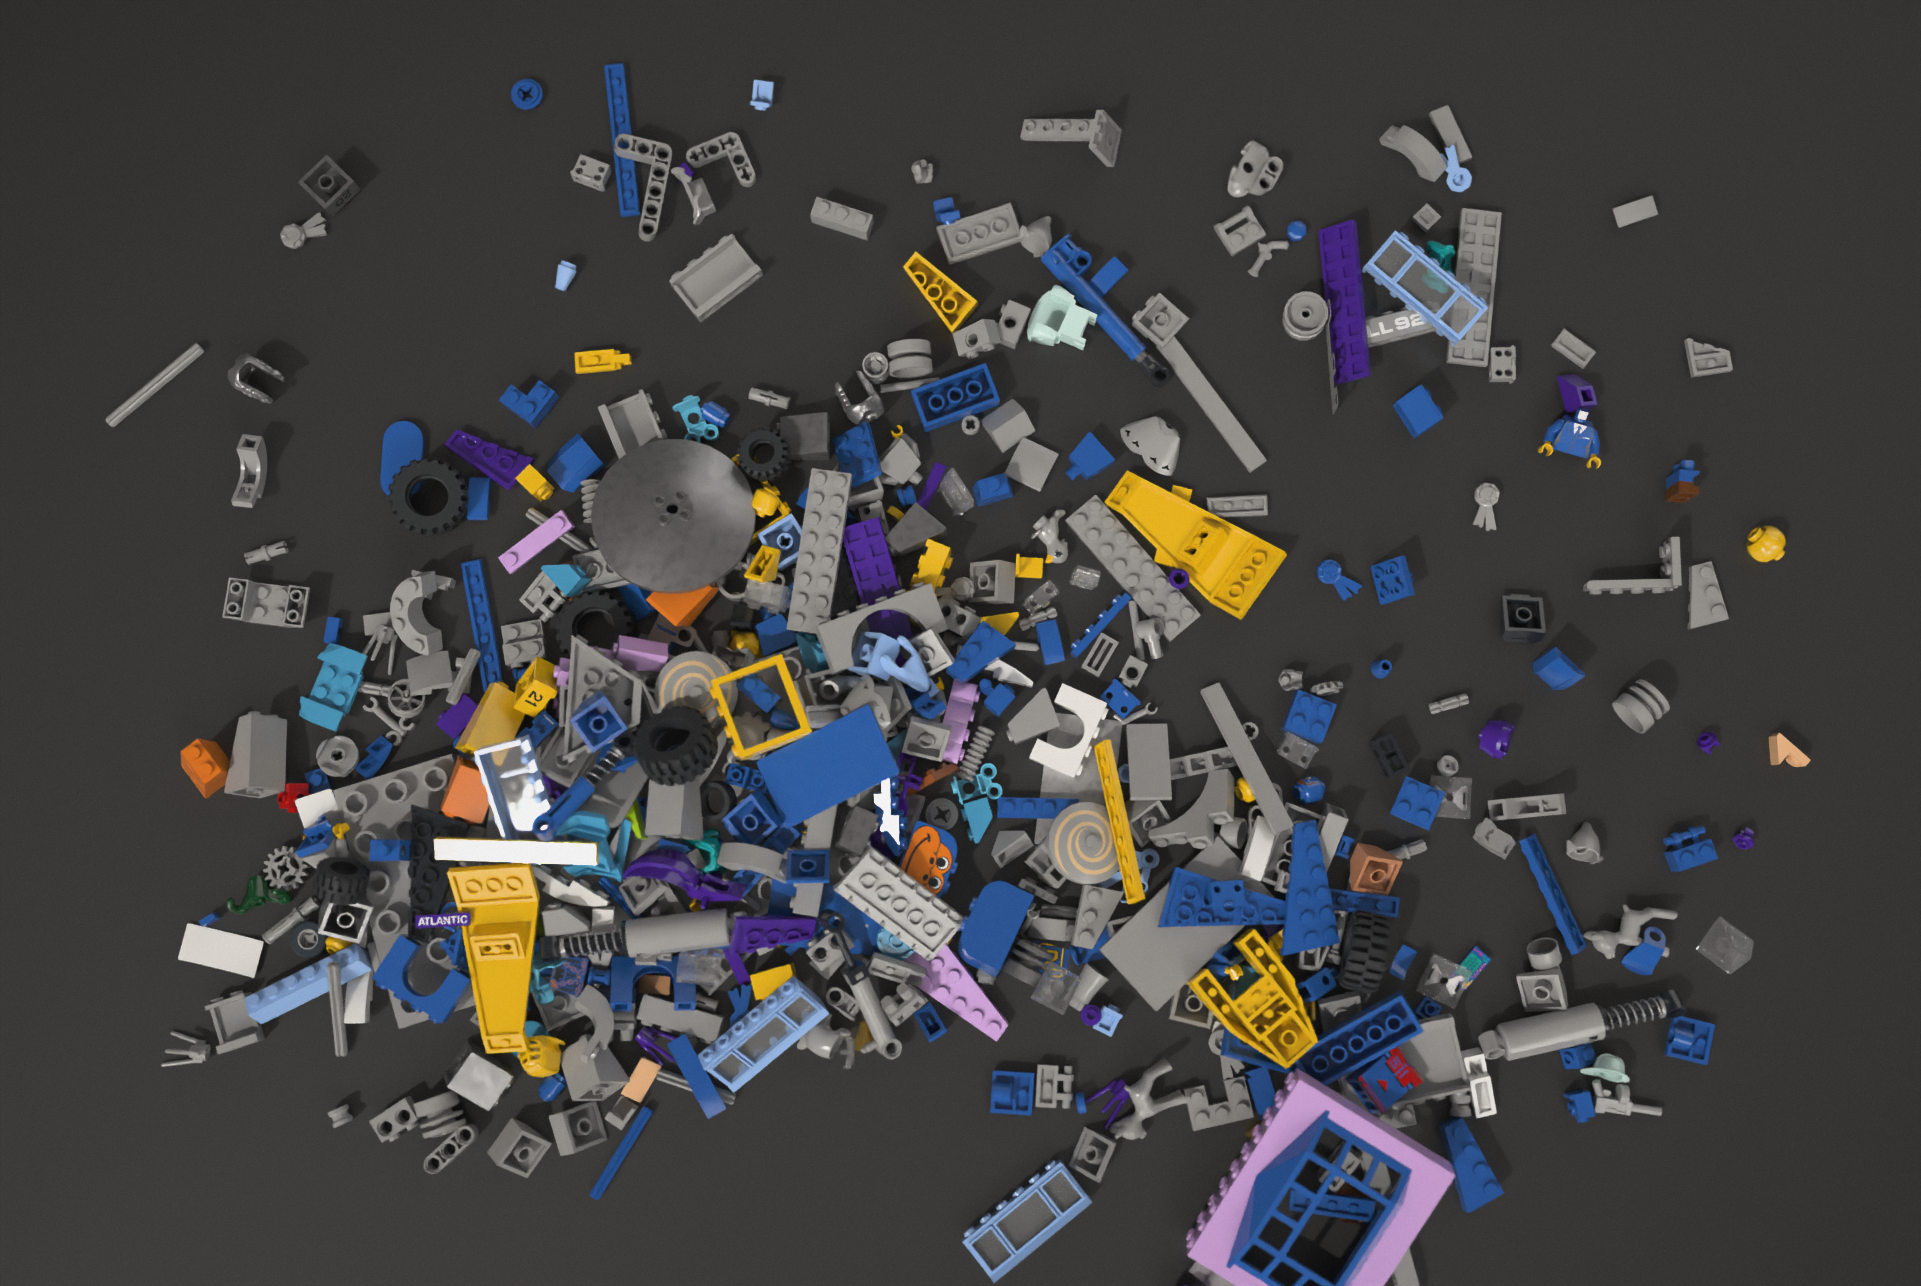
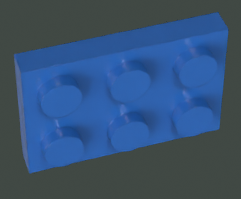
(858, 454)

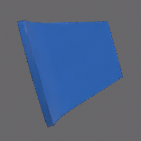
(1082, 955)
(1645, 955)

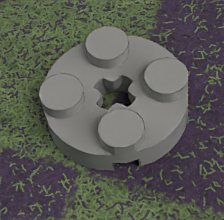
(343, 766)

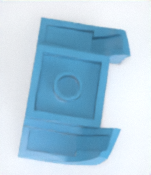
(334, 687)
(590, 827)

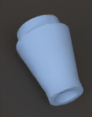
(565, 274)

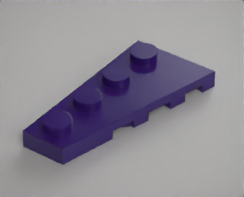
(489, 458)
(768, 931)

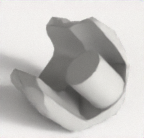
(922, 171)
(1290, 679)

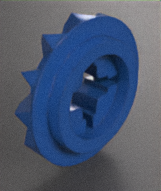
(527, 86)

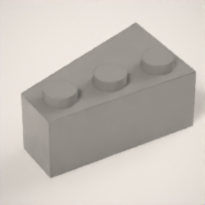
(1314, 958)

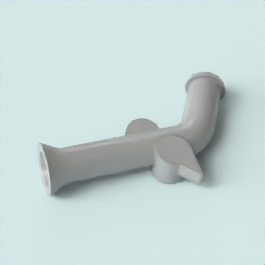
(1264, 250)

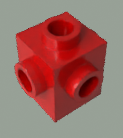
(292, 792)

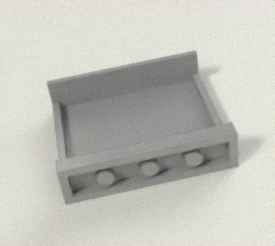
(1437, 1060)

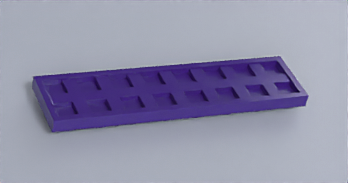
(1344, 288)
(876, 578)

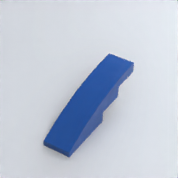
(922, 704)
(778, 842)
(696, 1076)

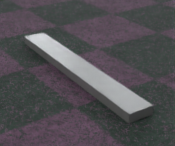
(1212, 405)
(1246, 759)

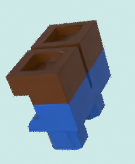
(1680, 483)

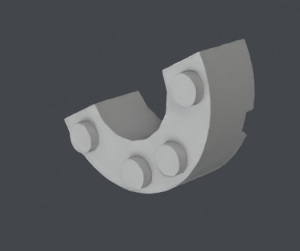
(408, 614)

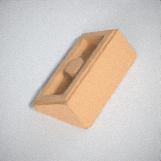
(641, 1079)

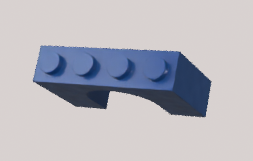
(625, 974)
(394, 976)

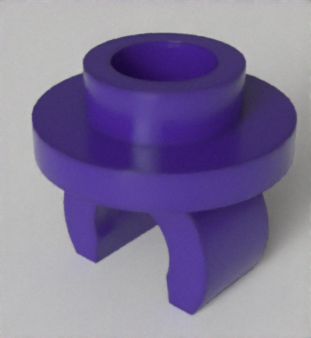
(1706, 741)
(1743, 839)
(1091, 1015)

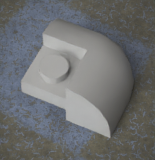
(1042, 865)

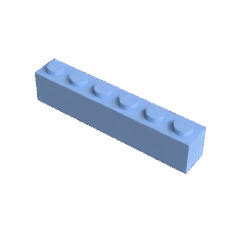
(306, 984)

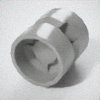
(875, 368)

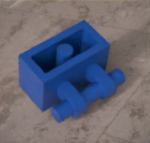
(997, 699)
(1690, 854)

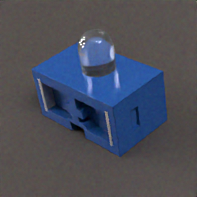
(542, 727)

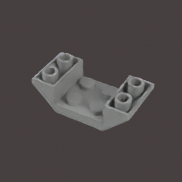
(266, 603)

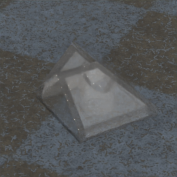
(1726, 946)

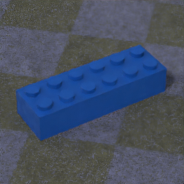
(1360, 1039)

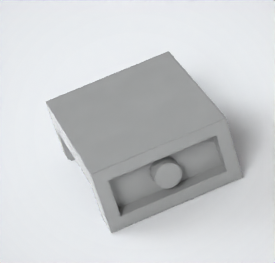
(232, 1022)

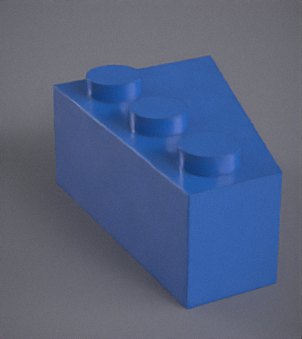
(979, 652)

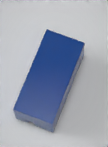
(331, 631)

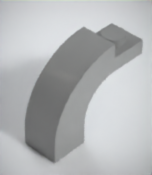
(1417, 149)
(253, 471)
(1527, 807)
(754, 858)
(598, 1009)

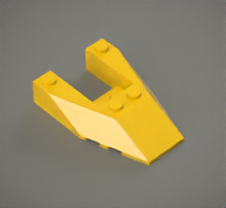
(1265, 1014)

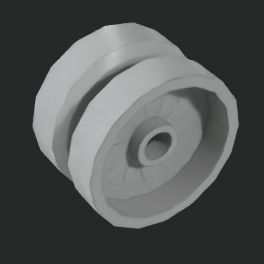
(1306, 304)
(909, 358)

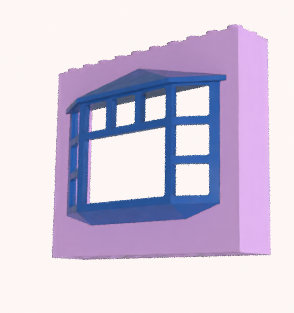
(1270, 1167)

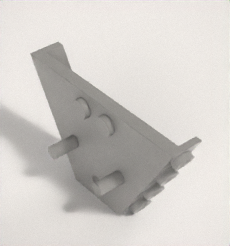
(588, 675)

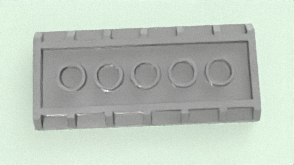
(899, 903)

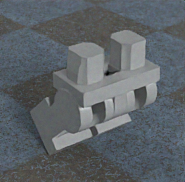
(904, 1003)

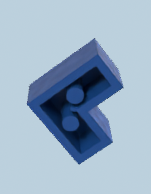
(530, 407)

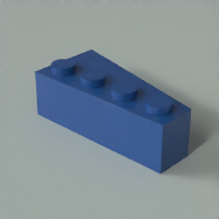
(1473, 1177)

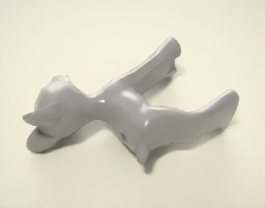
(1629, 930)
(1131, 1125)

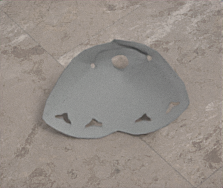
(1154, 441)
(860, 697)

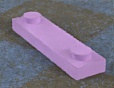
(536, 542)

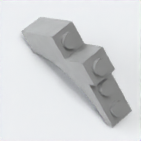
(1197, 824)

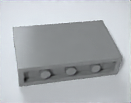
(715, 277)
(632, 423)

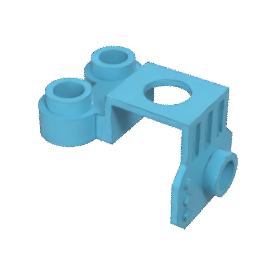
(700, 429)
(981, 782)
(538, 983)

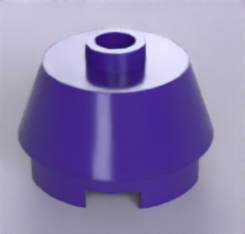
(1496, 738)

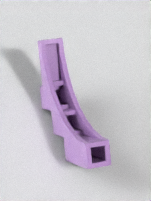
(631, 652)

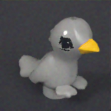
(1048, 532)

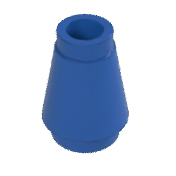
(1378, 671)
(783, 720)

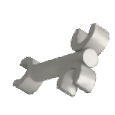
(399, 728)

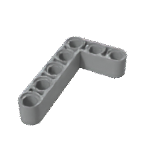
(654, 182)

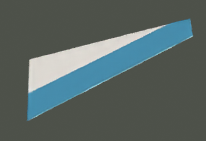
(619, 844)

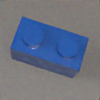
(759, 693)

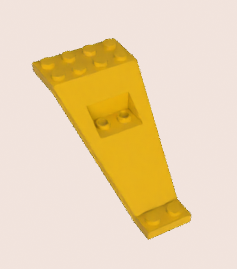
(1228, 563)
(502, 912)

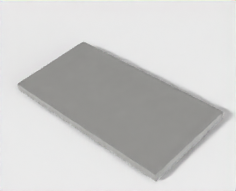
(1165, 958)

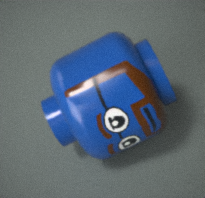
(1309, 790)

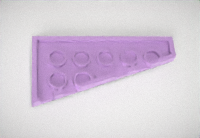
(955, 988)

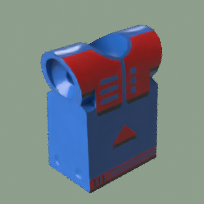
(1384, 1080)

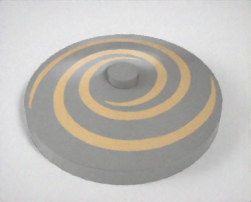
(687, 683)
(1083, 844)

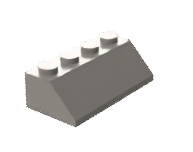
(1281, 850)

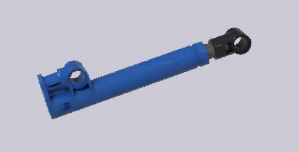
(1062, 262)

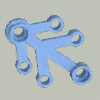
(1146, 868)

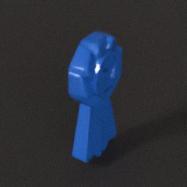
(1330, 573)
(740, 1004)

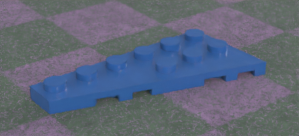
(1188, 902)
(1308, 902)

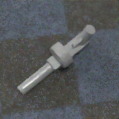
(1620, 1102)

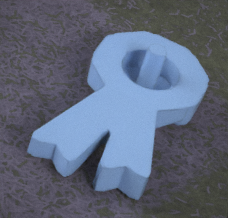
(1458, 178)

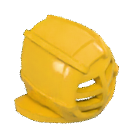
(541, 1058)

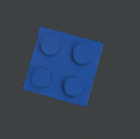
(1308, 716)
(1417, 803)

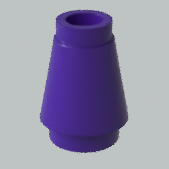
(1182, 574)

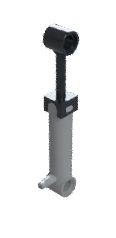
(857, 976)

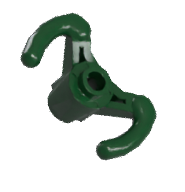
(257, 895)

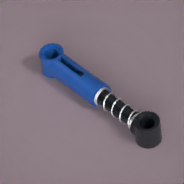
(581, 789)

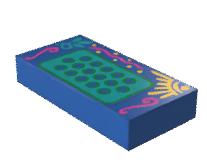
(1475, 961)

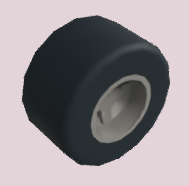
(303, 940)

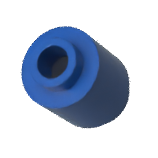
(715, 414)
(552, 1086)

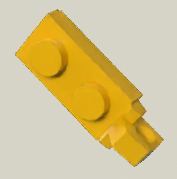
(600, 361)

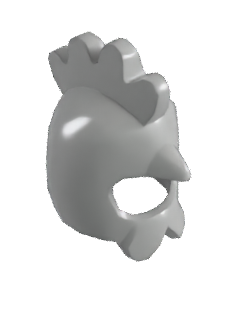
(750, 732)
(823, 1039)

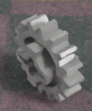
(283, 876)

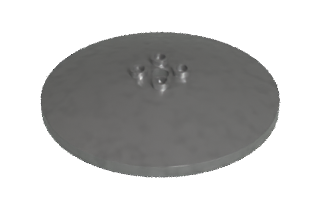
(682, 548)

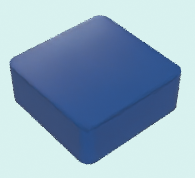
(209, 919)

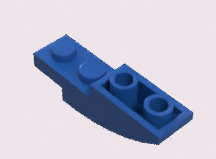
(891, 820)

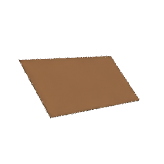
(654, 984)

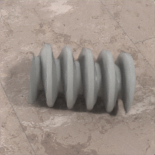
(589, 489)

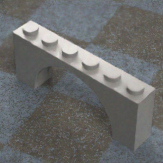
(837, 634)

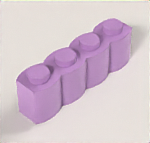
(958, 715)

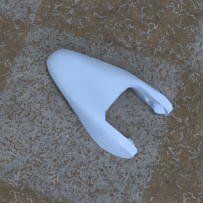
(912, 672)

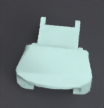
(1059, 319)

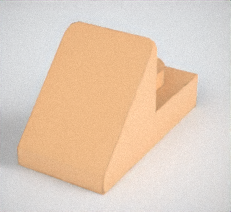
(1782, 748)

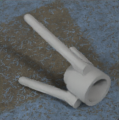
(383, 634)
(199, 1052)

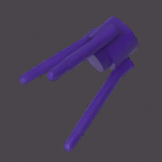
(647, 1037)
(1118, 1093)

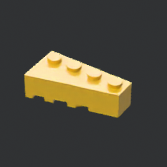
(944, 295)
(932, 567)

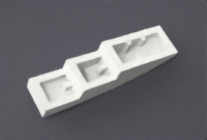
(1006, 673)

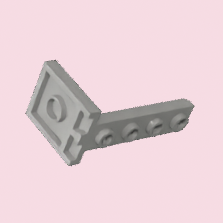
(1101, 132)
(1669, 572)
(822, 715)

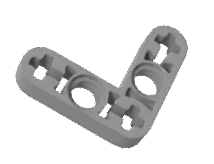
(731, 151)

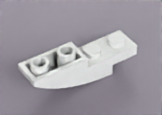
(576, 893)

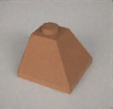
(1373, 869)

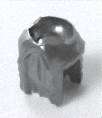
(240, 372)
(865, 411)

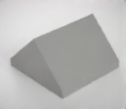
(1008, 425)
(1092, 1154)

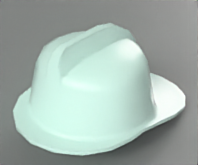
(1609, 1068)

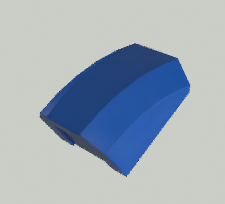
(574, 464)
(1556, 669)
(752, 819)

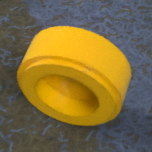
(895, 513)

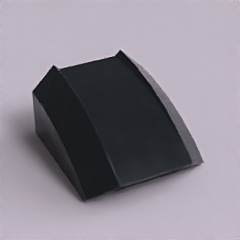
(1522, 618)

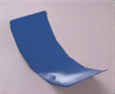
(1402, 961)

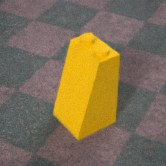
(492, 721)

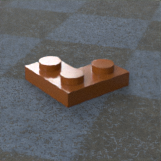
(933, 776)

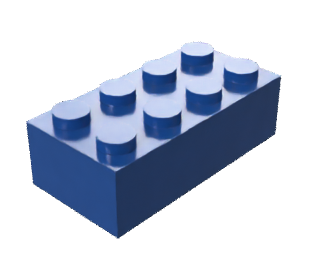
(955, 397)

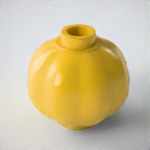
(1767, 543)

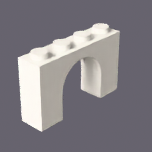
(1090, 712)

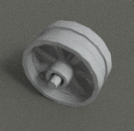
(406, 700)

